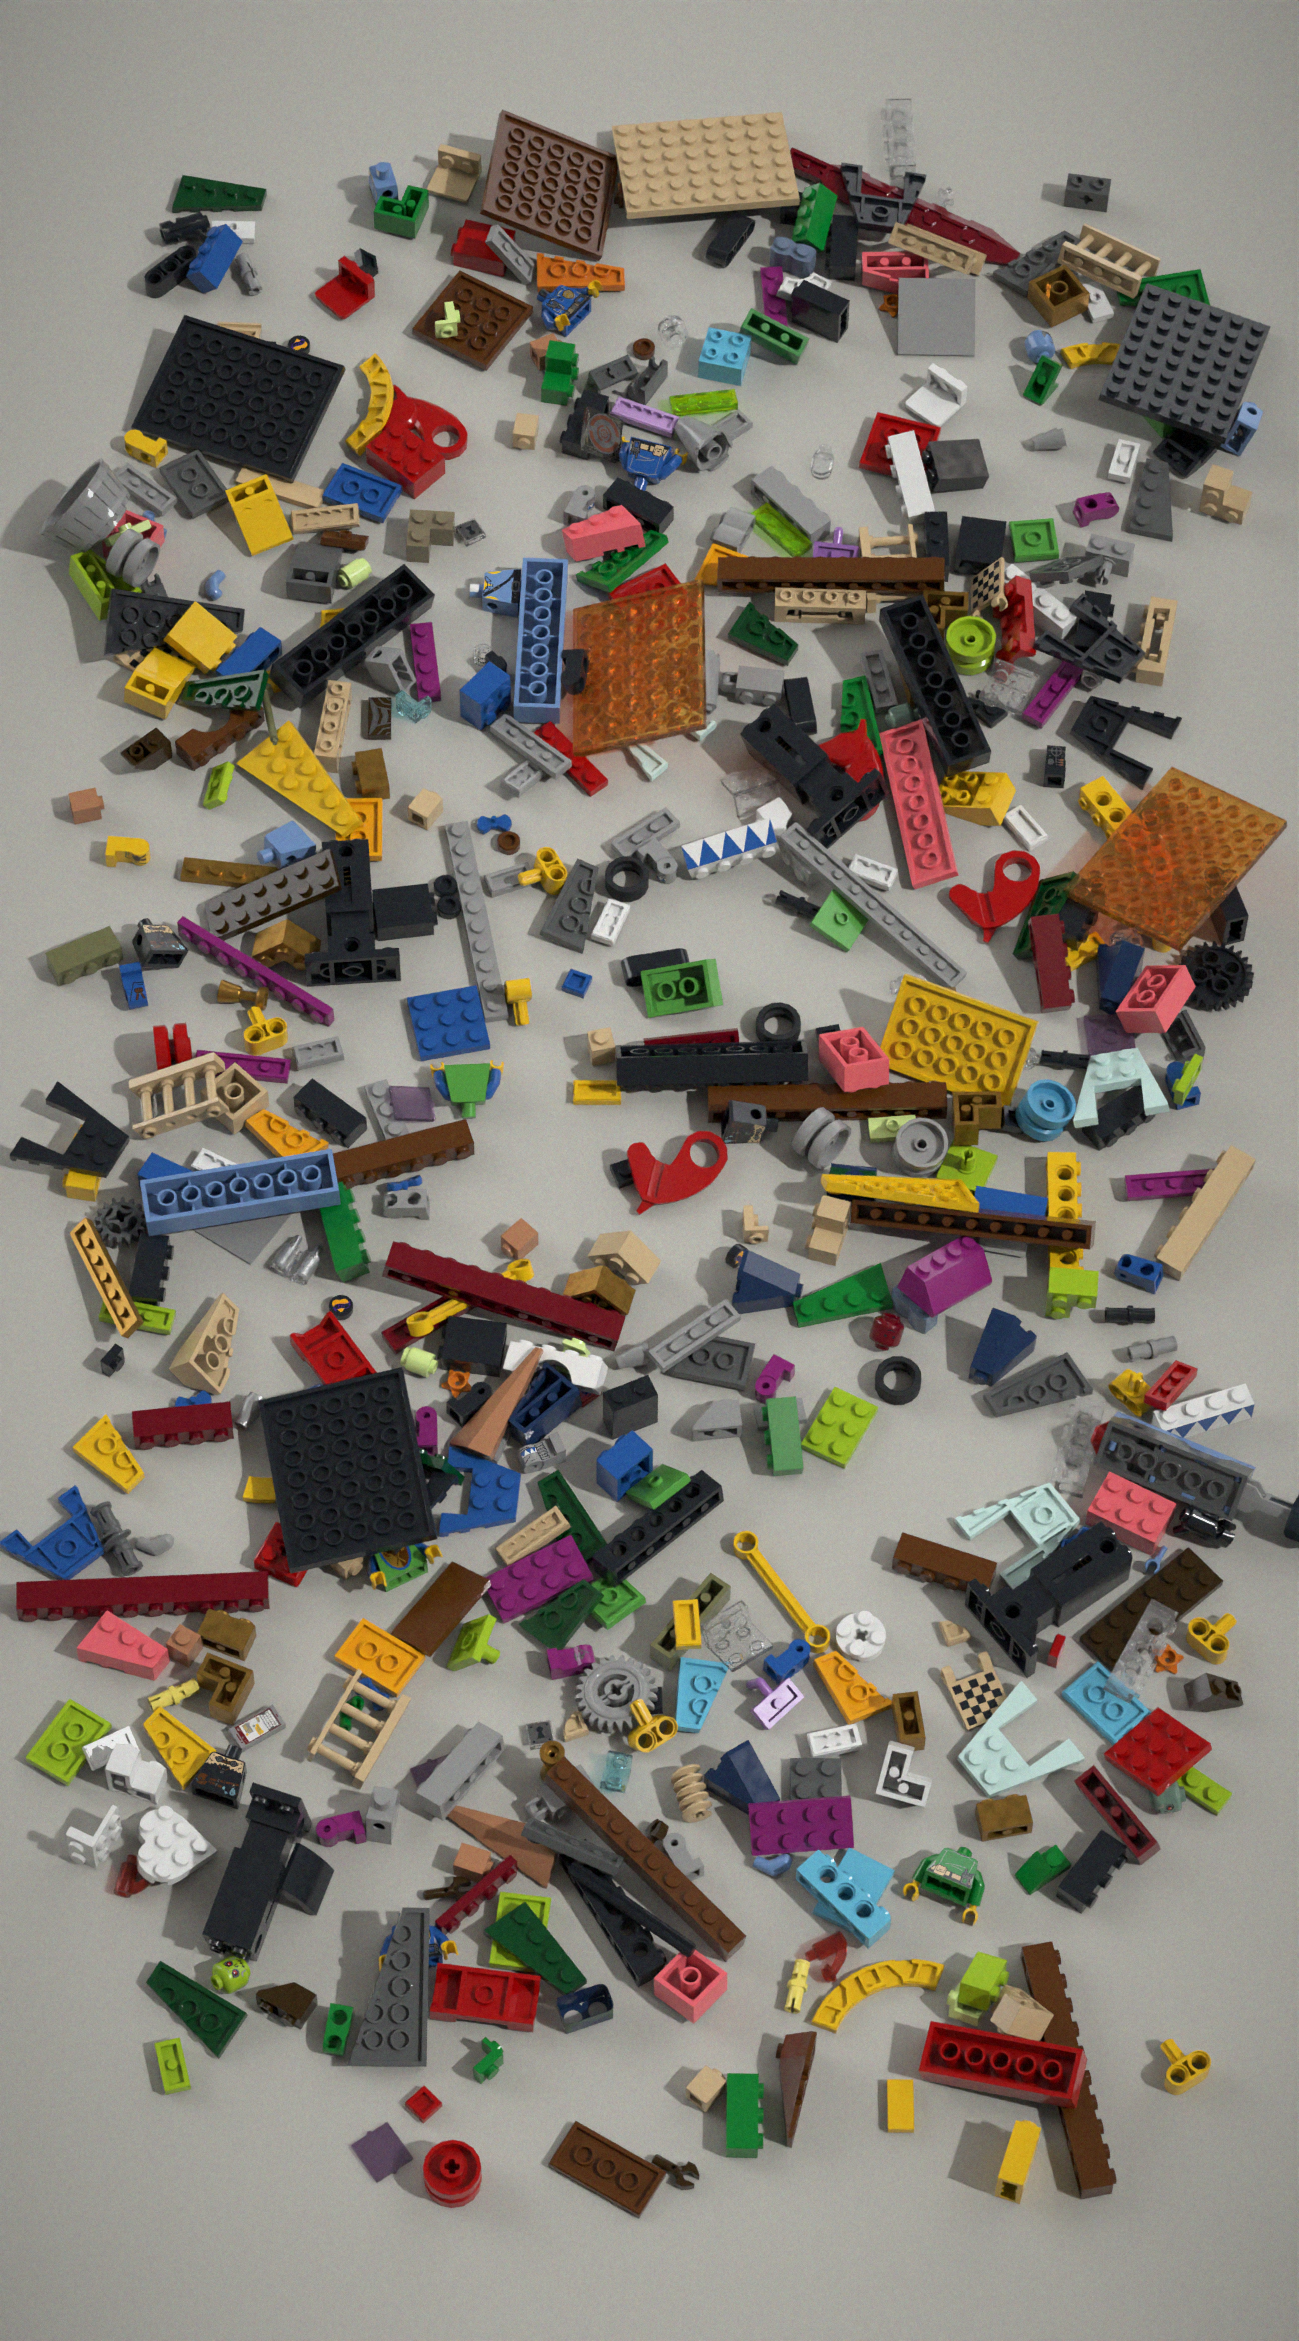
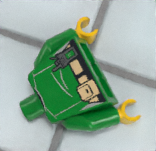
(951, 1876)

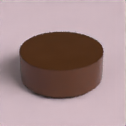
(643, 349)
(508, 843)

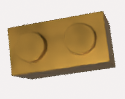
(371, 774)
(227, 1634)
(908, 1719)
(1003, 1817)

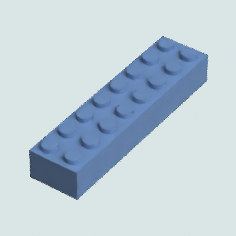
(540, 640)
(240, 1192)

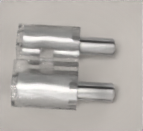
(295, 1263)

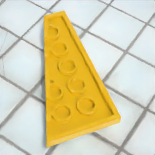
(301, 778)
(910, 1191)

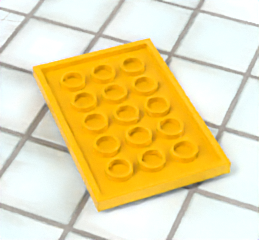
(956, 1039)

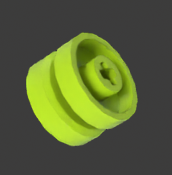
(971, 644)

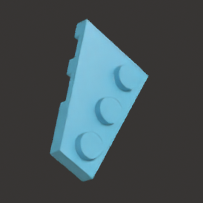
(696, 1691)

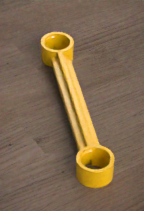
(422, 1322)
(781, 1591)

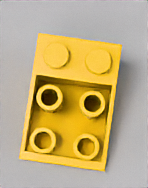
(259, 515)
(158, 683)
(977, 796)

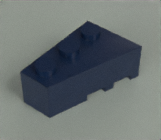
(544, 1407)

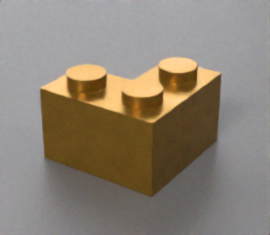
(946, 607)
(284, 943)
(974, 1112)
(601, 1288)
(230, 1686)

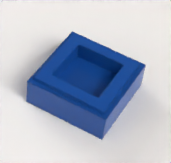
(577, 983)

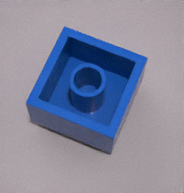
(485, 696)
(624, 1465)

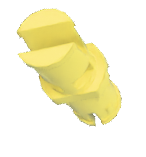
(174, 1694)
(797, 1986)

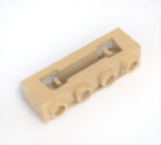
(820, 605)
(1164, 613)
(333, 724)

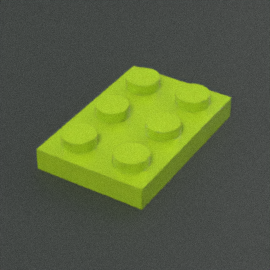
(839, 1427)
(60, 1746)
(507, 1902)

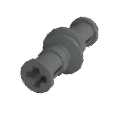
(115, 1539)

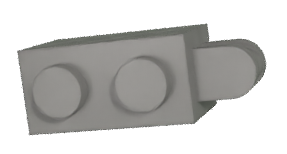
(754, 685)
(551, 1803)

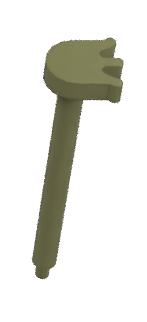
(269, 714)

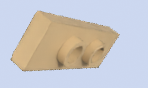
(325, 518)
(533, 1536)

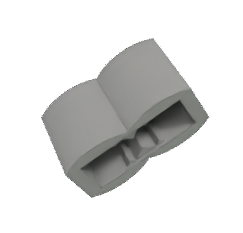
(733, 529)

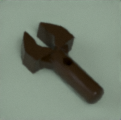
(657, 1831)
(450, 1891)
(677, 2171)

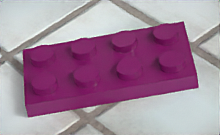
(537, 1579)
(801, 1825)

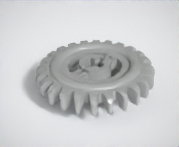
(615, 1692)

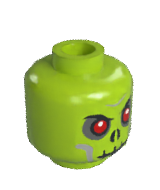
(230, 1974)

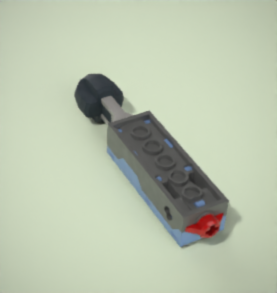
(1186, 1471)

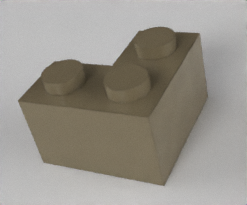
(428, 529)

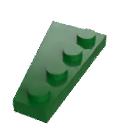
(1183, 283)
(623, 564)
(858, 706)
(848, 1298)

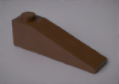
(795, 2066)

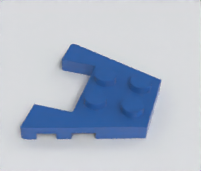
(492, 1494)
(65, 1549)

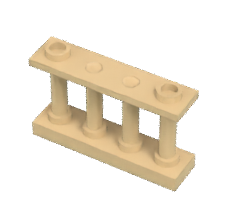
(937, 248)
(1104, 271)
(867, 543)
(165, 1081)
(371, 1749)

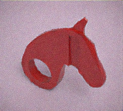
(428, 421)
(854, 754)
(1005, 901)
(682, 1179)

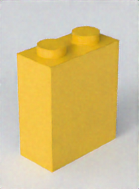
(201, 638)
(1018, 2161)

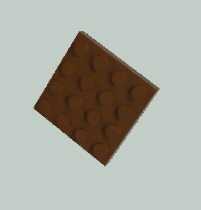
(486, 320)

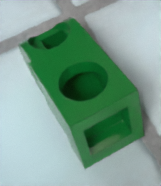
(338, 2029)

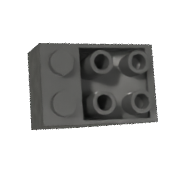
(313, 572)

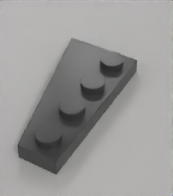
(1034, 264)
(1153, 503)
(1045, 1385)

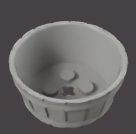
(87, 509)

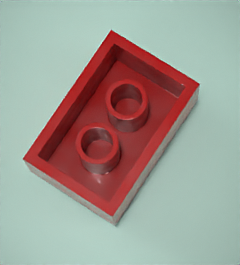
(405, 459)

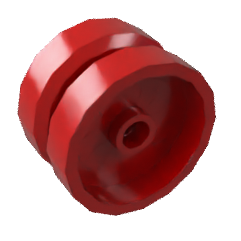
(173, 1049)
(456, 2188)

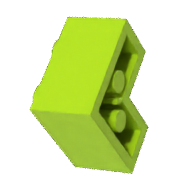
(1068, 1289)

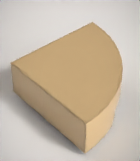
(954, 1633)
(575, 1727)

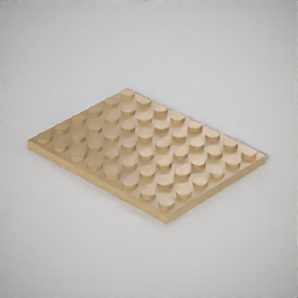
(705, 165)

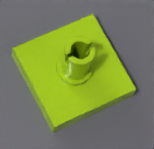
(968, 1164)
(473, 1645)

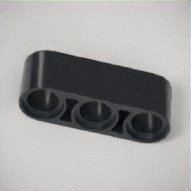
(730, 239)
(169, 272)
(800, 704)
(634, 964)

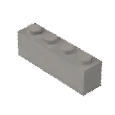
(788, 500)
(460, 1770)

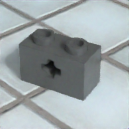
(1087, 192)

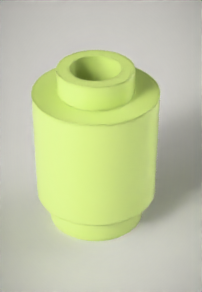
(354, 573)
(419, 1361)

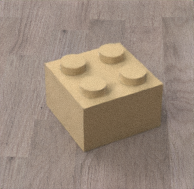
(240, 1094)

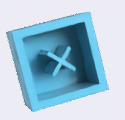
(724, 356)

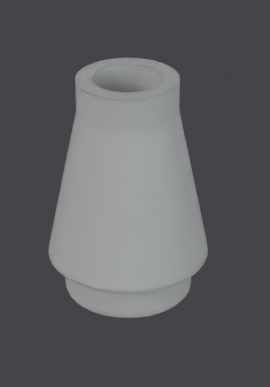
(1050, 440)
(634, 1356)
(249, 1411)

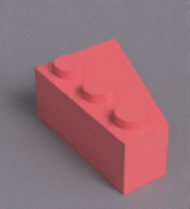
(603, 533)

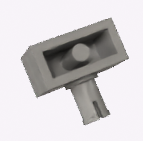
(1116, 556)

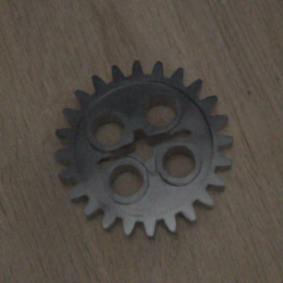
(1216, 975)

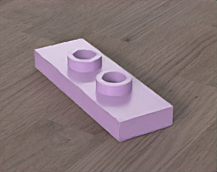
(644, 417)

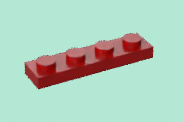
(582, 770)

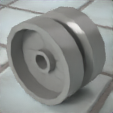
(133, 557)
(923, 1134)
(821, 1138)

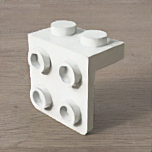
(938, 397)
(90, 1849)

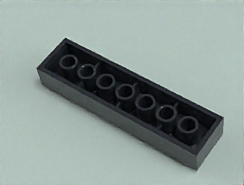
(351, 635)
(934, 685)
(711, 1063)

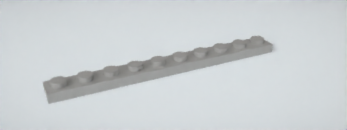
(872, 906)
(476, 922)

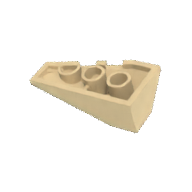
(206, 1352)

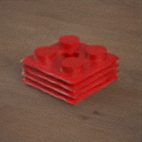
(271, 1559)

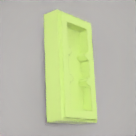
(139, 527)
(886, 1128)

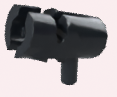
(185, 228)
(1205, 1526)

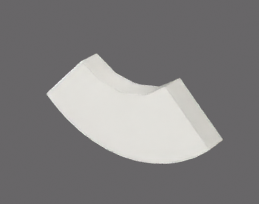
(789, 284)

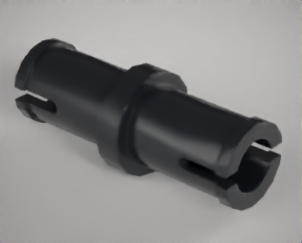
(797, 904)
(1064, 1059)
(1130, 1315)

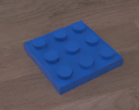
(448, 1023)

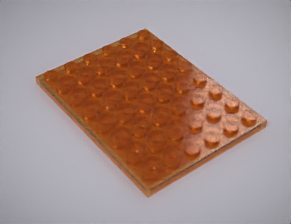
(642, 668)
(1175, 858)

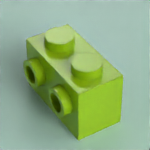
(983, 1981)

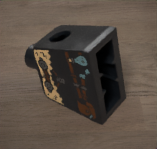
(158, 946)
(745, 1123)
(221, 1778)

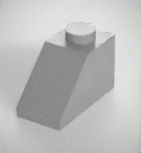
(719, 1421)

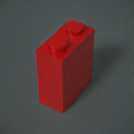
(473, 252)

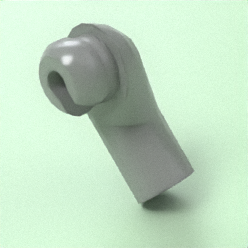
(157, 1545)

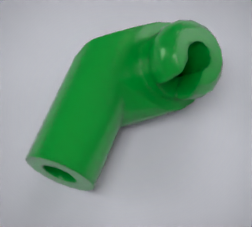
(346, 1721)

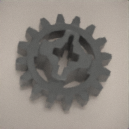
(120, 1222)

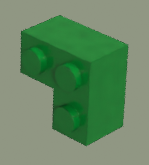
(402, 216)
(560, 372)

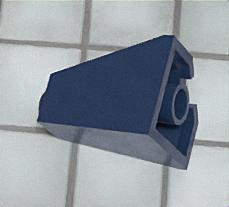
(1116, 972)
(764, 1285)
(1000, 1348)
(741, 1778)

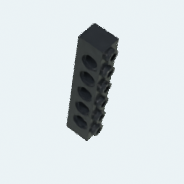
(657, 1529)
(639, 1967)

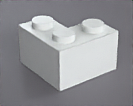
(133, 1776)
(896, 1779)

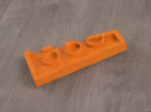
(578, 274)

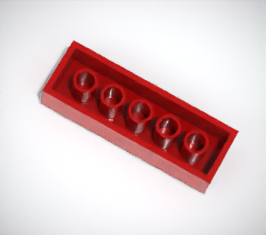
(1003, 2064)

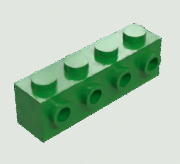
(345, 1237)

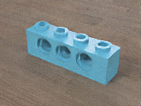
(867, 1929)

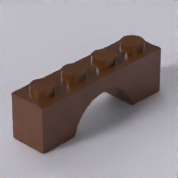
(199, 747)

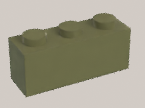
(84, 956)

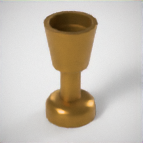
(234, 993)
(550, 1754)

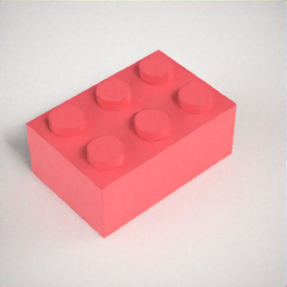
(1155, 999)
(853, 1059)
(1131, 1512)

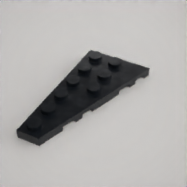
(143, 620)

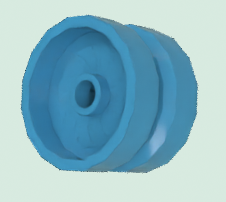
(1045, 1110)

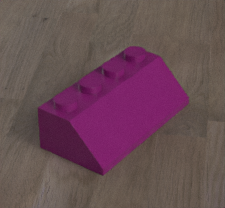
(946, 1276)

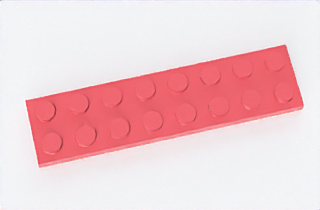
(918, 804)

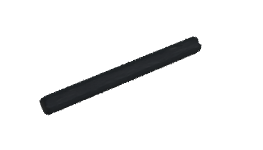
(632, 1909)

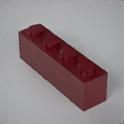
(1050, 963)
(182, 1425)
(1117, 1815)

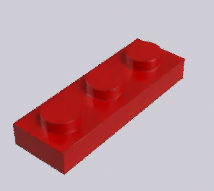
(1170, 1385)

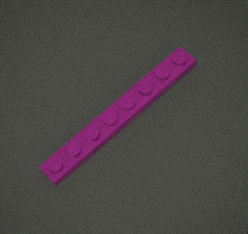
(254, 970)

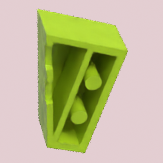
(94, 582)

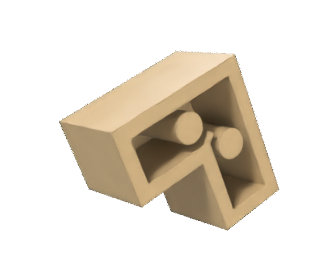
(1223, 498)
(830, 1229)
(626, 1254)
(1019, 2014)

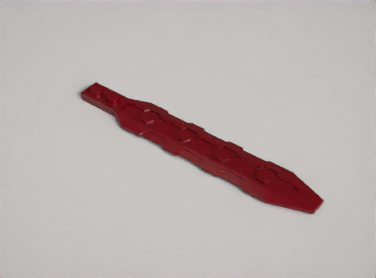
(923, 215)

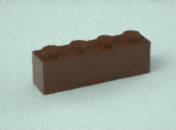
(941, 1563)

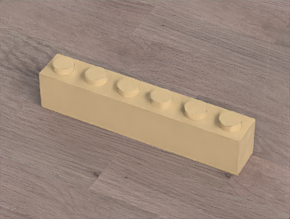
(1205, 1212)

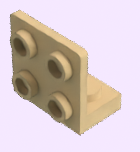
(455, 173)

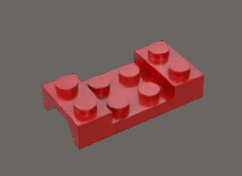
(1016, 621)
(331, 1352)
(485, 1996)

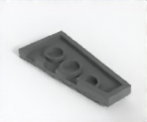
(571, 912)

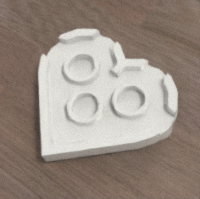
(170, 1847)

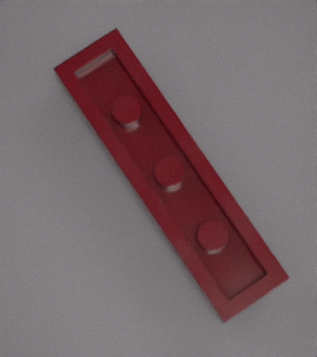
(716, 1036)
(398, 1335)
(483, 1890)

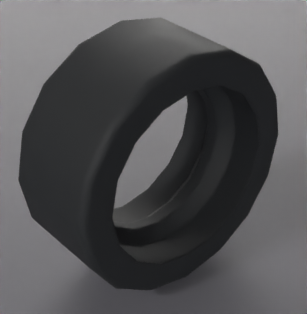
(626, 894)
(778, 1010)
(892, 1396)

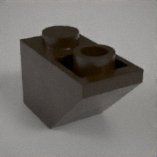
(149, 751)
(1213, 1693)
(289, 2002)

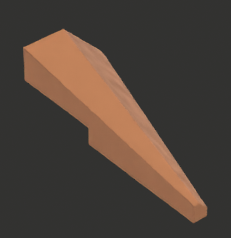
(488, 1425)
(505, 1839)

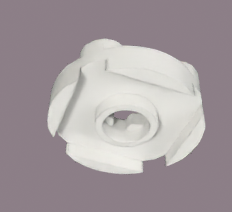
(860, 1623)

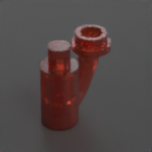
(125, 1883)
(826, 1947)

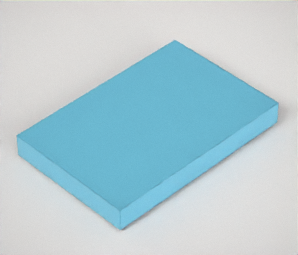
(1102, 1709)
(866, 1875)

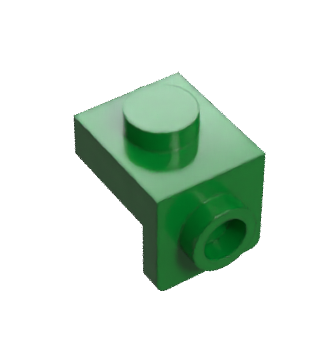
(490, 2064)

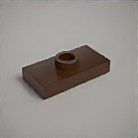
(344, 539)

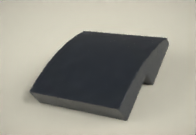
(1184, 452)
(306, 1879)

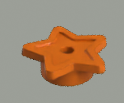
(888, 301)
(455, 1377)
(1170, 1666)

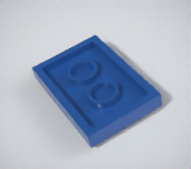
(372, 493)

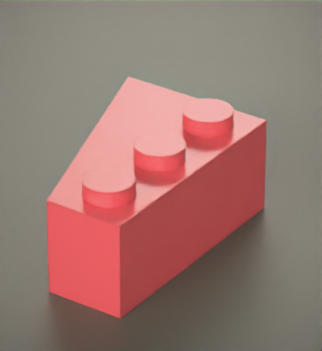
(884, 269)
(123, 1647)

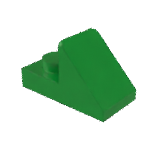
(1043, 380)
(1042, 1869)

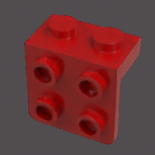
(347, 290)

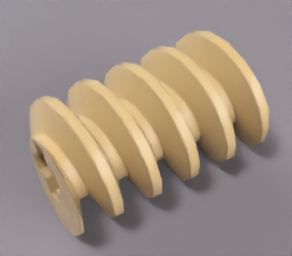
(691, 1793)

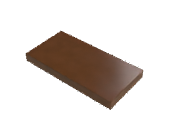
(441, 1608)
(607, 2169)

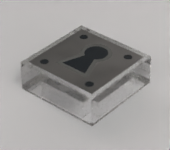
(470, 532)
(539, 1733)

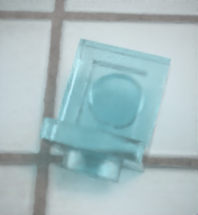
(412, 709)
(616, 1771)

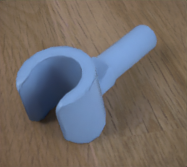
(1156, 1561)

